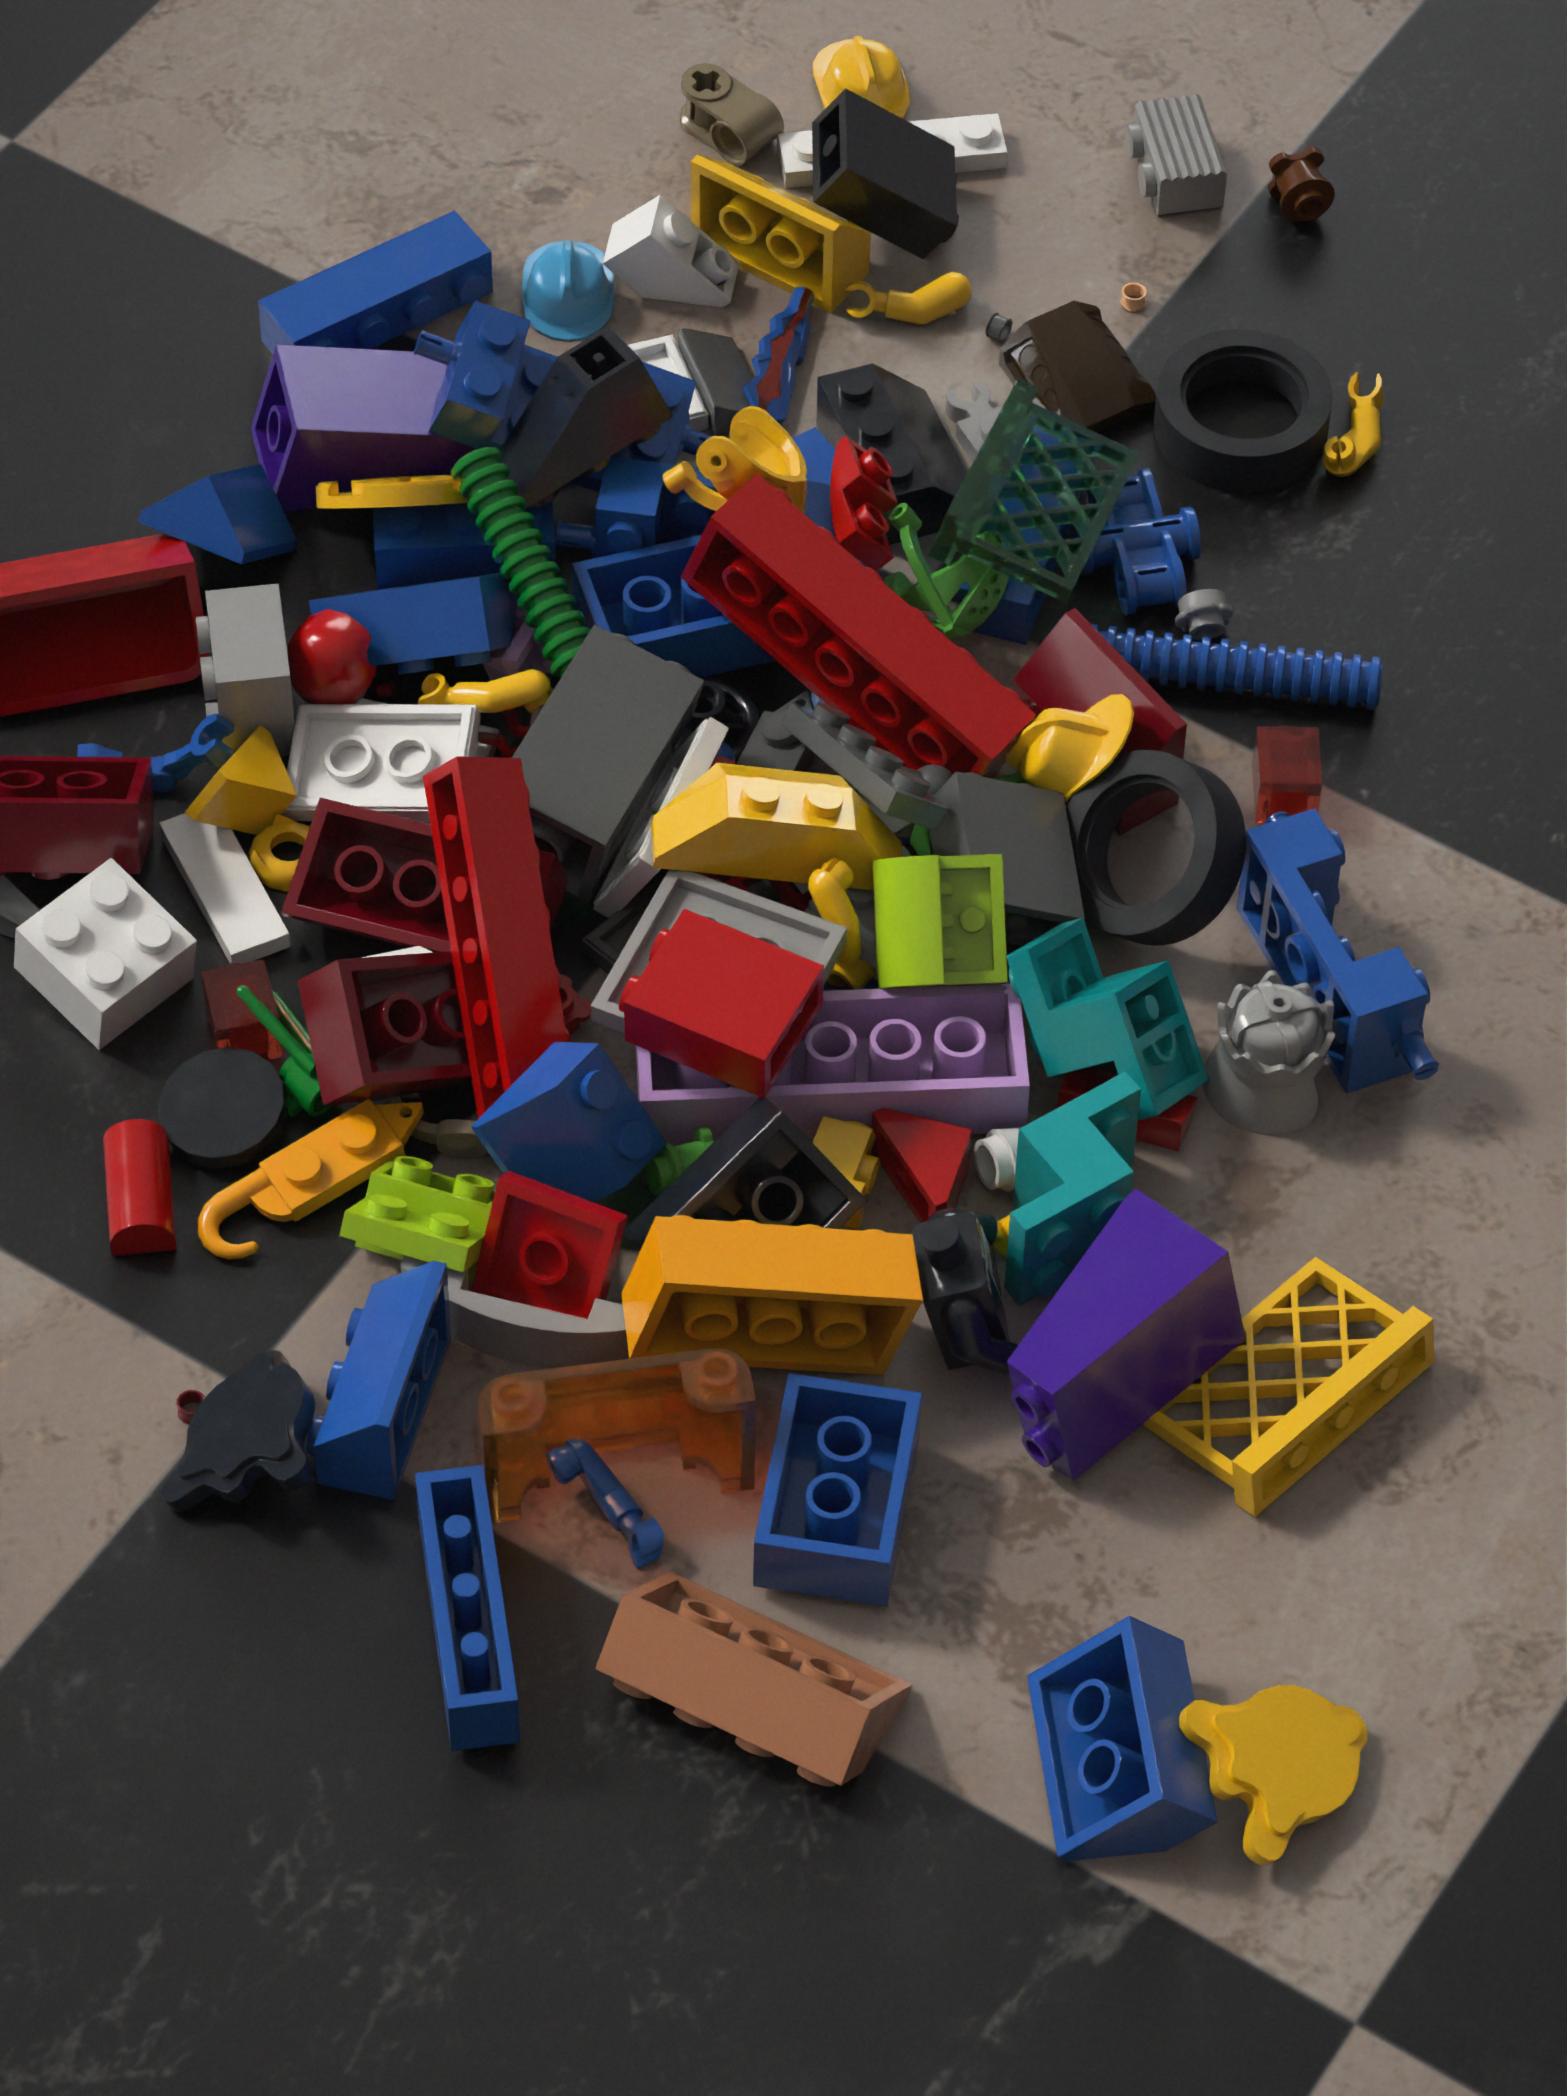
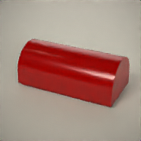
(139, 1188)

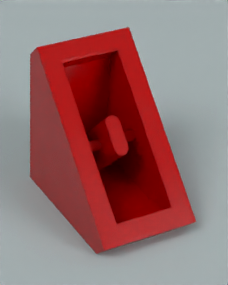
(922, 1159)

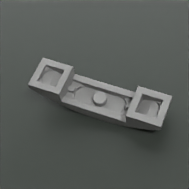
(529, 1332)

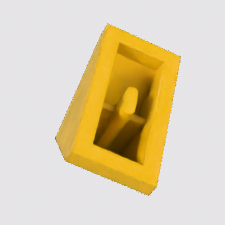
(246, 788)

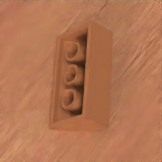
(751, 1678)

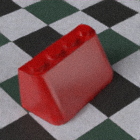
(98, 623)

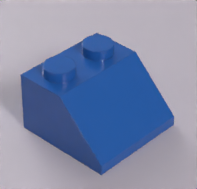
(571, 1124)

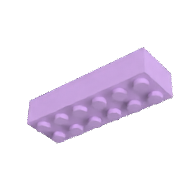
(908, 1050)

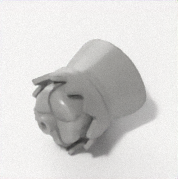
(1268, 1056)

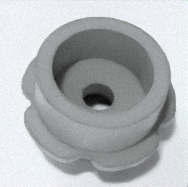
(1204, 613)

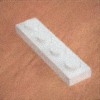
(976, 141)

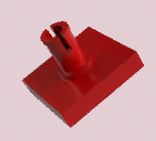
(547, 1247)

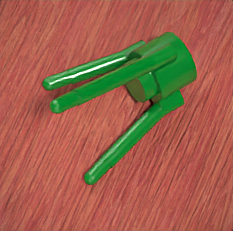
(299, 1069)

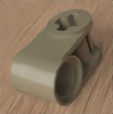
(727, 113)

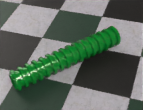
(522, 555)

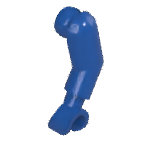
(619, 1507)

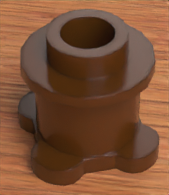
(1300, 185)

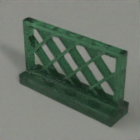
(987, 486)

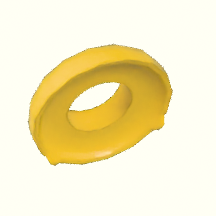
(269, 869)

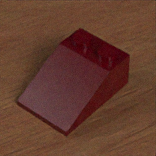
(385, 1026)

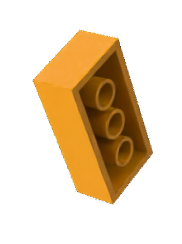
(773, 1294)

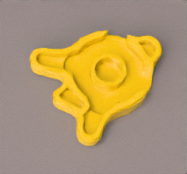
(1280, 1754)

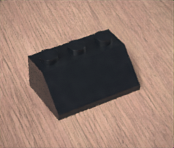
(904, 427)
(757, 1173)

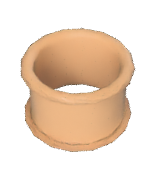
(1132, 304)

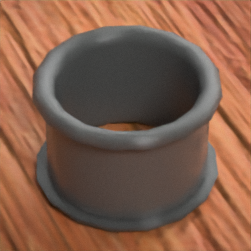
(998, 327)

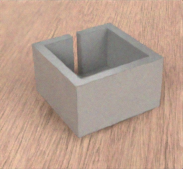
(247, 663)

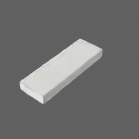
(225, 889)

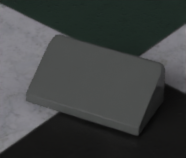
(719, 375)

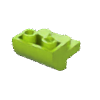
(939, 921)
(422, 1214)

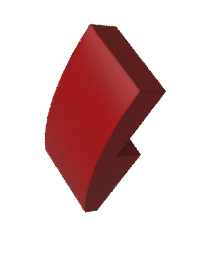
(859, 500)

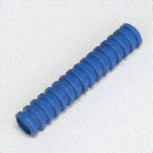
(1250, 668)

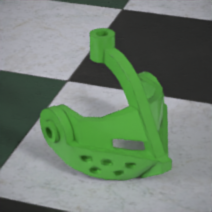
(938, 588)

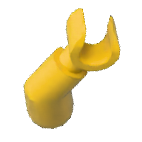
(920, 306)
(1364, 439)
(523, 688)
(829, 895)

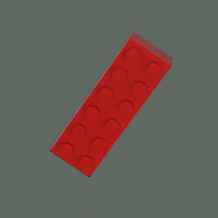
(851, 636)

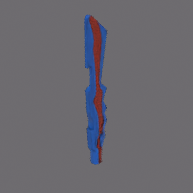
(779, 354)

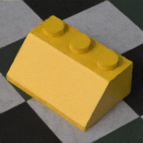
(777, 232)

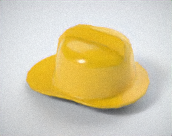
(866, 70)
(1070, 747)

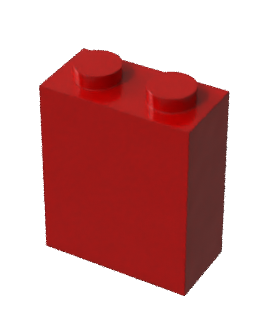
(722, 1002)

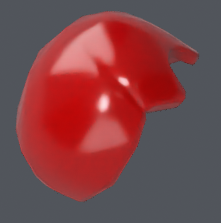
(330, 659)

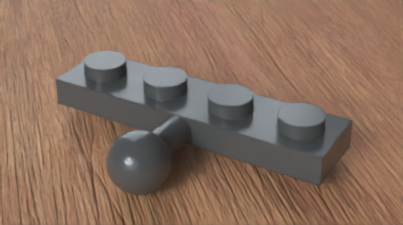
(870, 769)

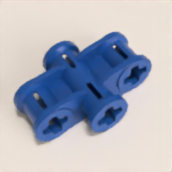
(1144, 546)

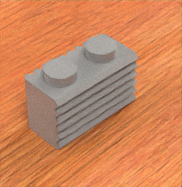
(1176, 155)

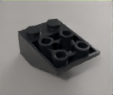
(581, 415)

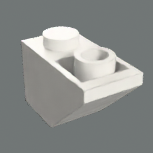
(670, 257)

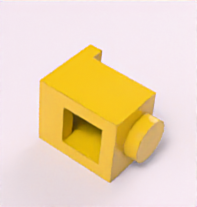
(850, 1150)

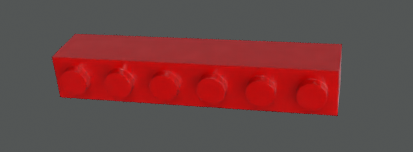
(495, 919)

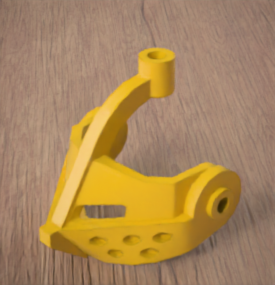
(754, 446)

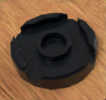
(223, 1107)

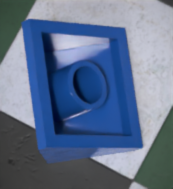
(227, 515)

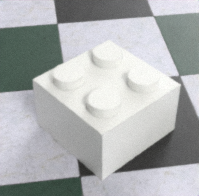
(104, 953)

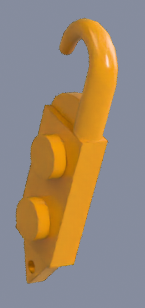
(312, 1170)

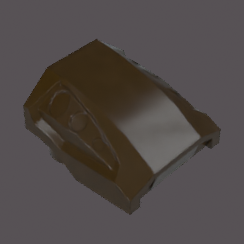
(1077, 367)

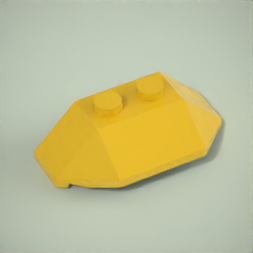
(770, 826)

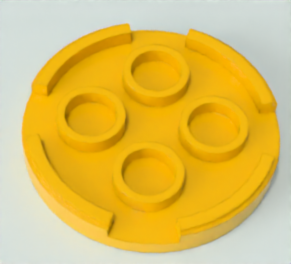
(391, 492)

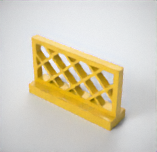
(1333, 1404)

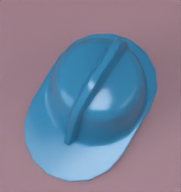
(567, 290)

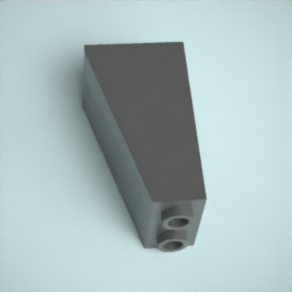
(602, 751)

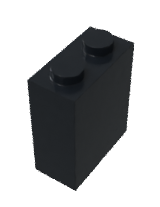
(884, 174)

